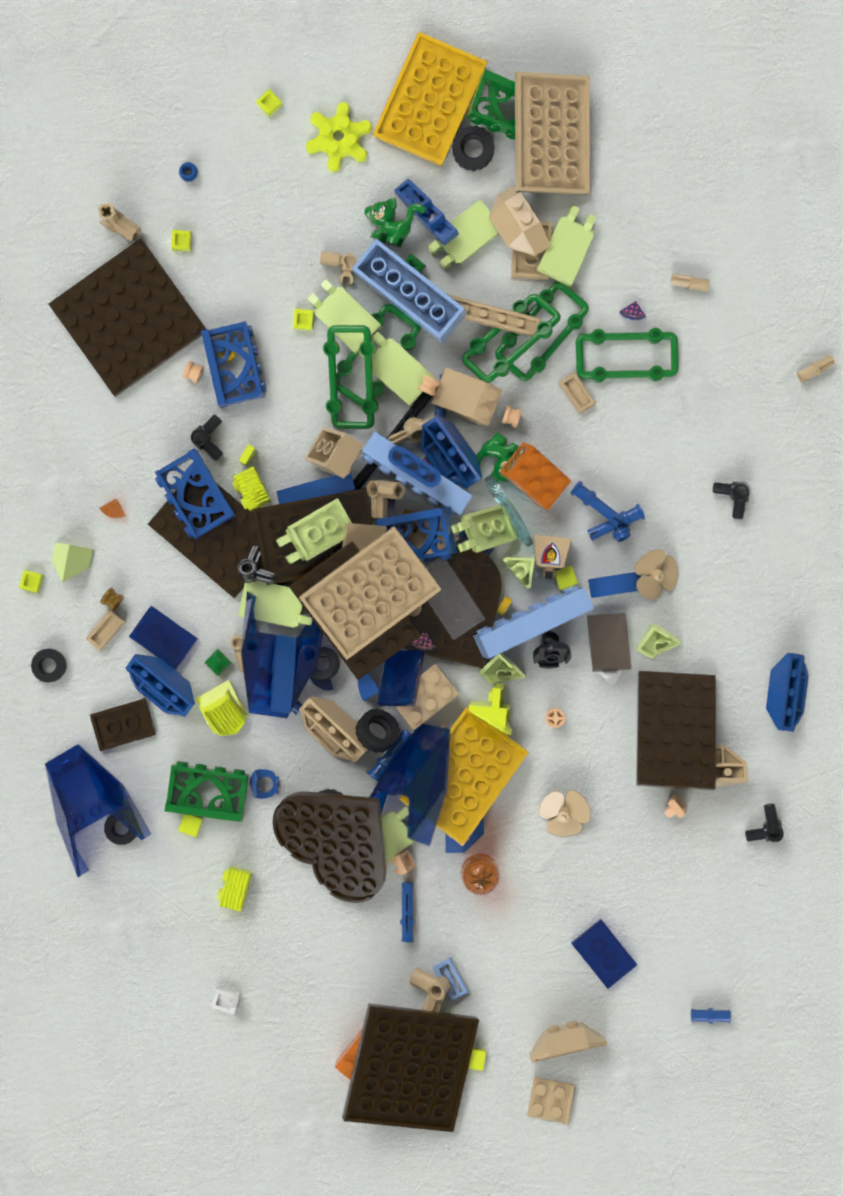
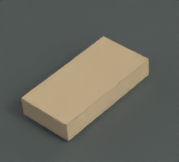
(576, 393)
(105, 630)

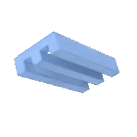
(442, 964)

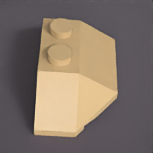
(518, 223)
(332, 728)
(729, 767)
(566, 1040)

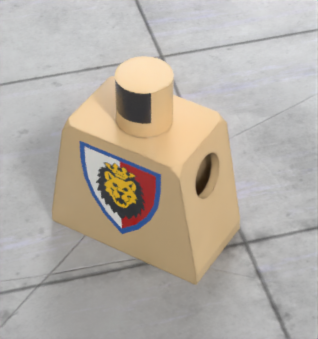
(550, 553)

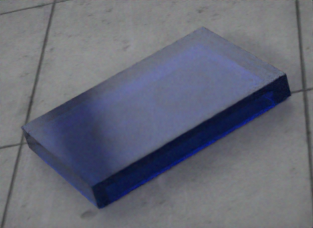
(163, 637)
(401, 679)
(604, 953)

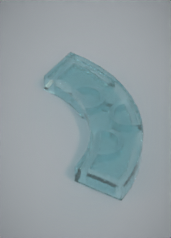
(504, 501)

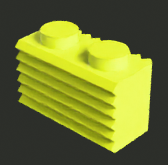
(251, 489)
(235, 888)

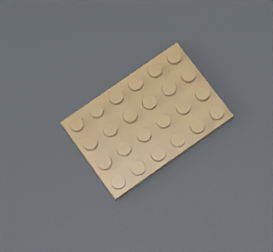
(552, 133)
(370, 593)

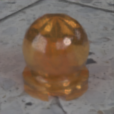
(480, 874)

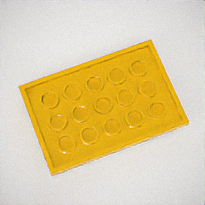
(430, 99)
(478, 770)

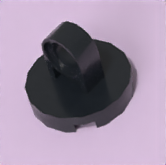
(551, 654)

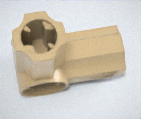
(116, 221)
(379, 492)
(428, 983)

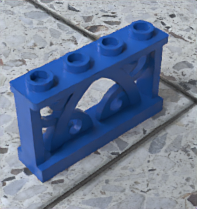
(222, 388)
(196, 467)
(433, 517)

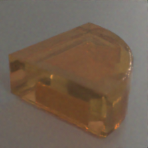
(113, 509)

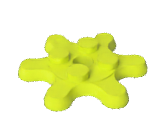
(336, 149)

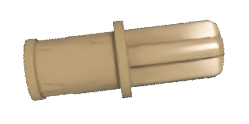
(690, 282)
(815, 368)

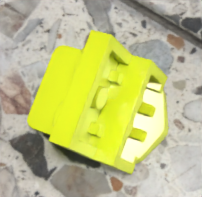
(223, 709)
(495, 711)

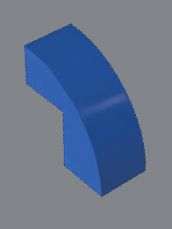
(613, 584)
(367, 686)

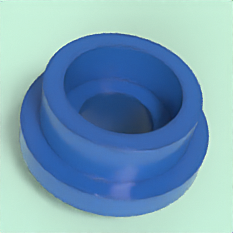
(188, 166)
(621, 533)

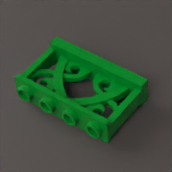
(495, 84)
(183, 804)

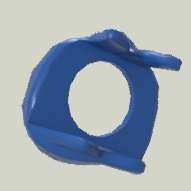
(257, 774)

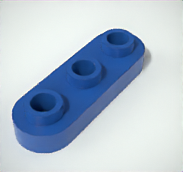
(422, 471)

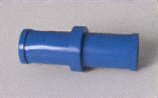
(710, 1015)

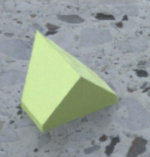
(70, 560)
(521, 568)
(656, 641)
(500, 670)

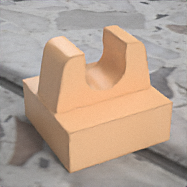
(674, 807)
(404, 862)

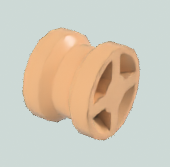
(193, 372)
(429, 385)
(511, 416)
(557, 721)

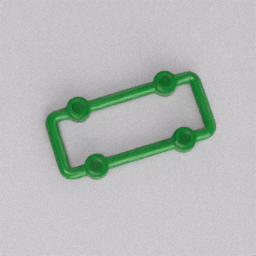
(573, 323)
(654, 336)
(407, 341)
(367, 349)
(501, 367)

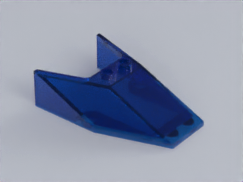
(257, 661)
(422, 776)
(84, 794)

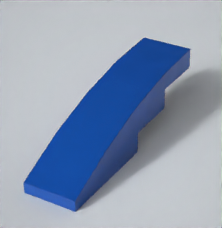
(433, 218)
(316, 488)
(283, 674)

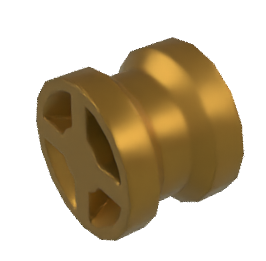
(111, 599)

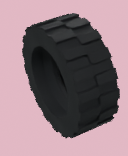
(483, 137)
(385, 720)

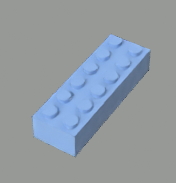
(409, 291)
(444, 494)
(533, 622)

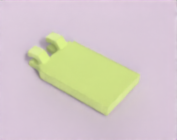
(474, 232)
(568, 248)
(343, 309)
(397, 369)
(485, 529)
(316, 531)
(274, 604)
(395, 833)

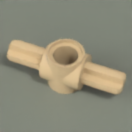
(411, 431)

